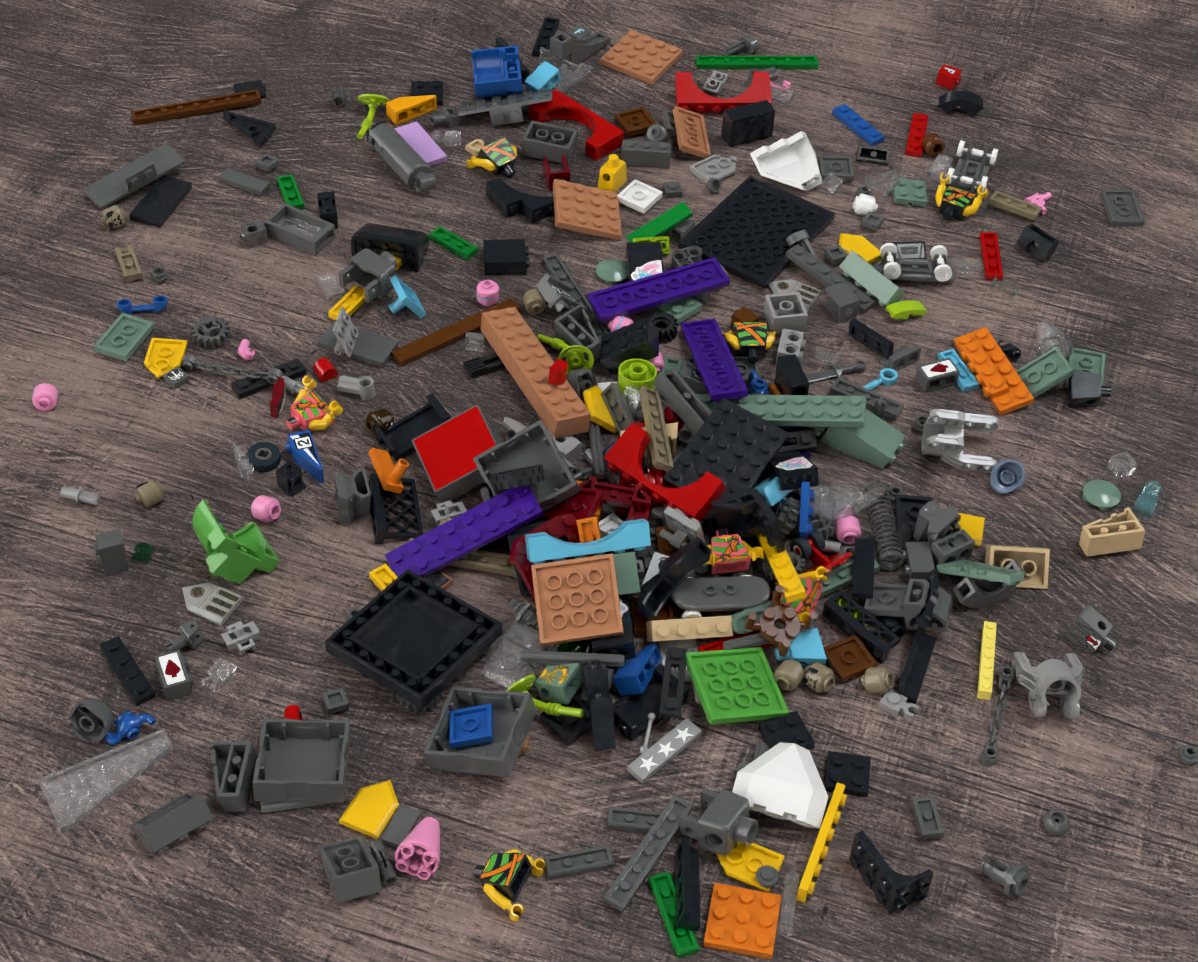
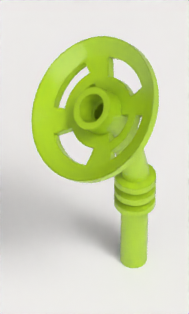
(373, 103)
(573, 354)
(549, 708)

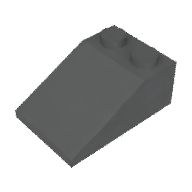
(350, 869)

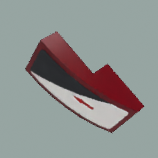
(278, 400)

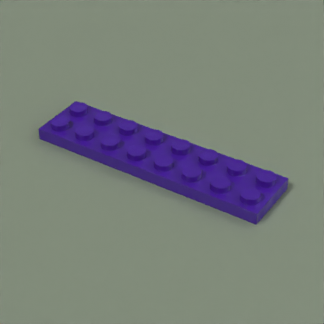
(658, 289)
(714, 360)
(466, 532)

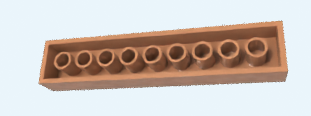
(530, 367)

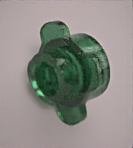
(143, 552)

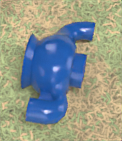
(757, 384)
(128, 726)

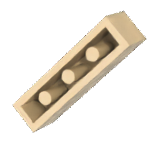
(689, 628)

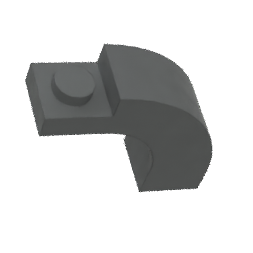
(984, 592)

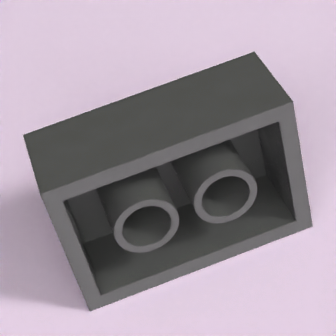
(549, 142)

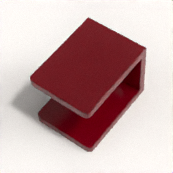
(549, 177)

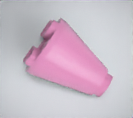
(420, 850)

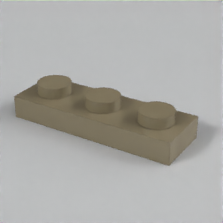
(1015, 205)

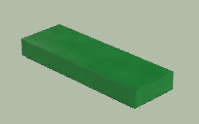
(290, 191)
(453, 243)

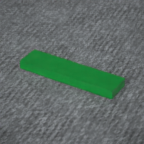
(662, 223)
(663, 890)

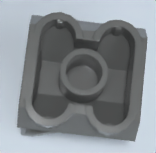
(352, 495)
(935, 523)

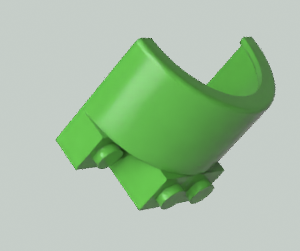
(233, 554)

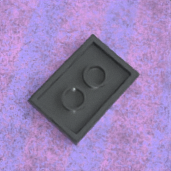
(1122, 208)

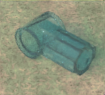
(1148, 498)

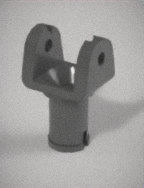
(446, 118)
(187, 637)

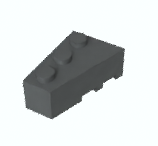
(234, 773)

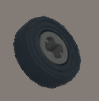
(269, 451)

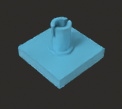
(407, 298)

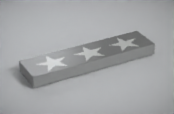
(664, 750)

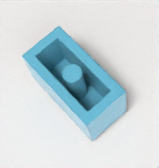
(543, 77)

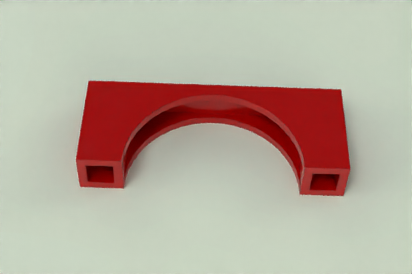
(693, 99)
(605, 135)
(627, 460)

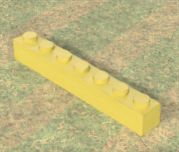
(987, 655)

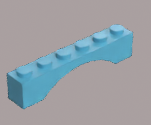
(628, 535)

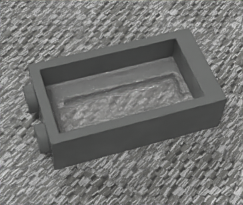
(300, 229)

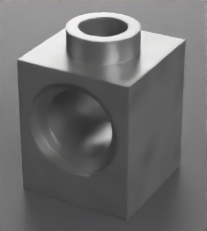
(254, 233)

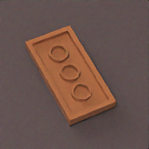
(691, 132)

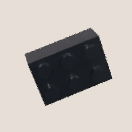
(748, 123)
(632, 341)

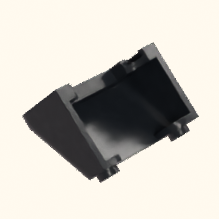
(398, 241)

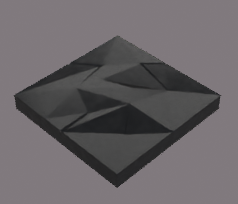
(414, 638)

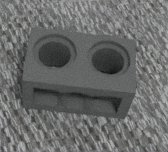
(952, 548)

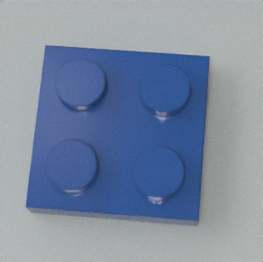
(471, 726)

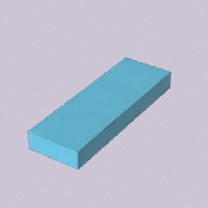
(966, 379)

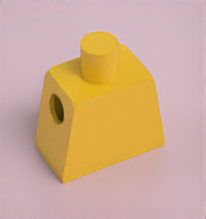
(612, 174)

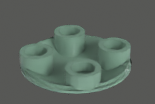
(612, 271)
(1101, 494)

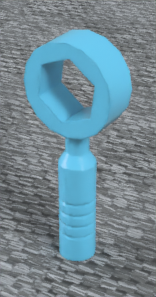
(886, 381)

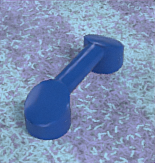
(126, 307)

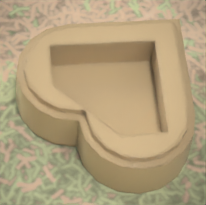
(474, 147)

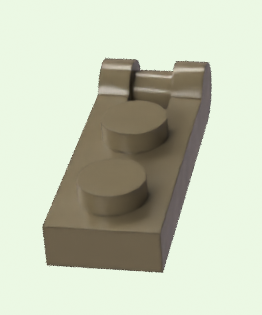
(128, 263)

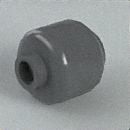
(657, 133)

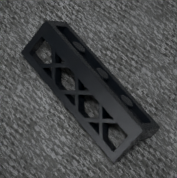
(851, 626)
(916, 666)
(687, 887)

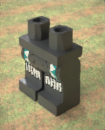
(556, 294)

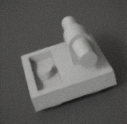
(684, 528)

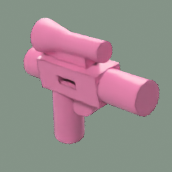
(1039, 200)

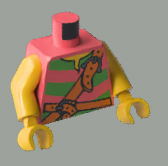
(311, 411)
(731, 553)
(813, 589)

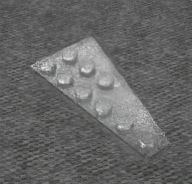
(88, 784)

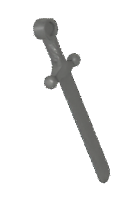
(837, 371)

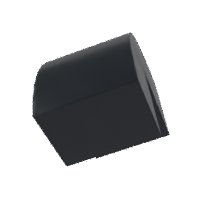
(968, 101)

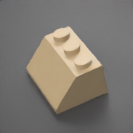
(1032, 560)

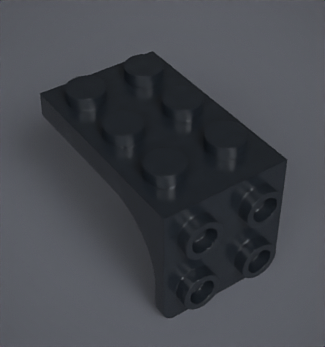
(890, 888)

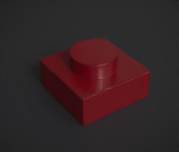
(672, 417)

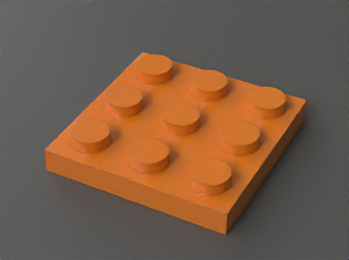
(742, 920)

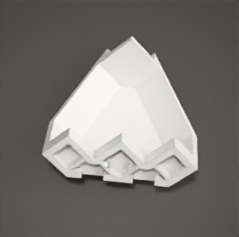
(789, 162)
(784, 785)

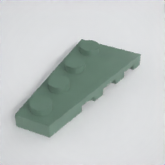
(981, 571)

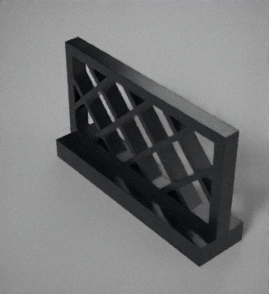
(380, 508)

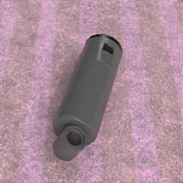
(401, 157)

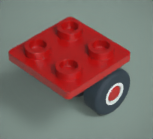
(811, 549)

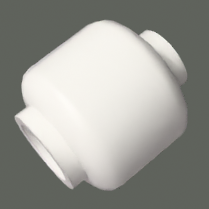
(863, 204)

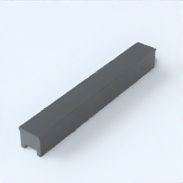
(682, 399)

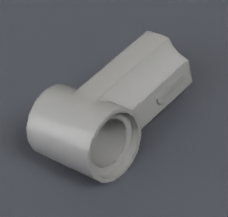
(362, 386)

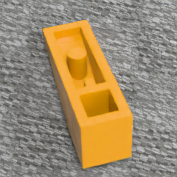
(408, 108)

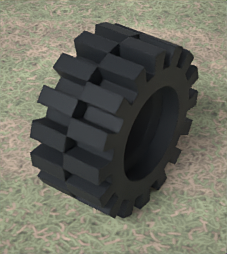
(668, 322)

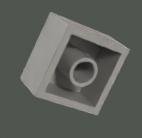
(785, 312)

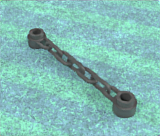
(190, 362)
(1005, 677)

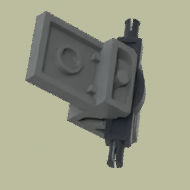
(920, 603)

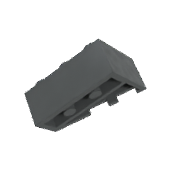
(576, 329)

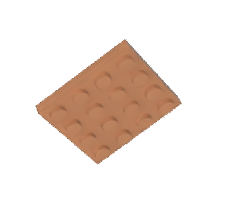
(641, 57)
(586, 209)
(577, 599)

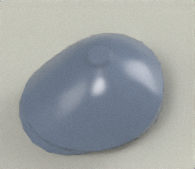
(1007, 476)

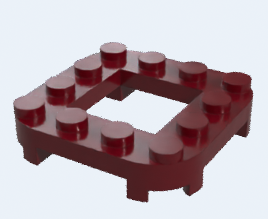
(622, 496)
(556, 527)

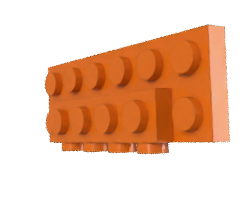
(993, 371)

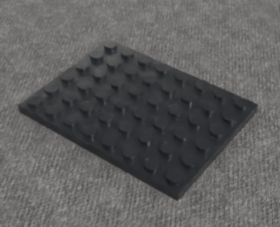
(752, 227)

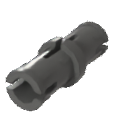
(384, 862)

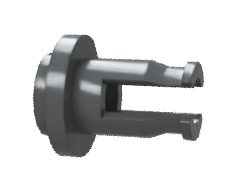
(1013, 878)

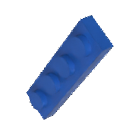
(858, 125)

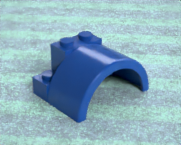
(496, 72)

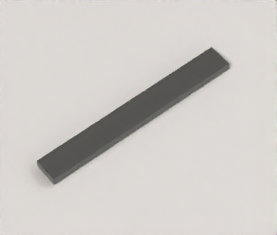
(557, 268)

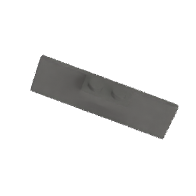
(505, 109)
(133, 176)

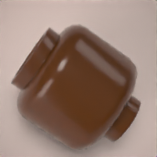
(933, 144)

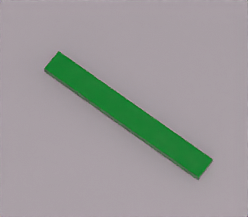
(758, 62)

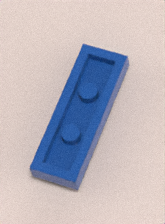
(806, 510)

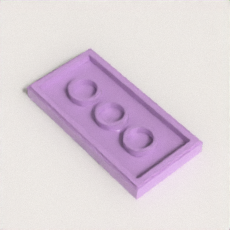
(422, 143)

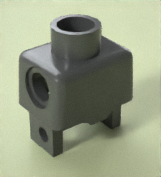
(370, 273)
(722, 823)

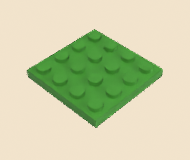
(735, 685)

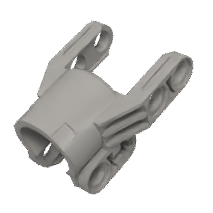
(945, 438)
(1051, 678)

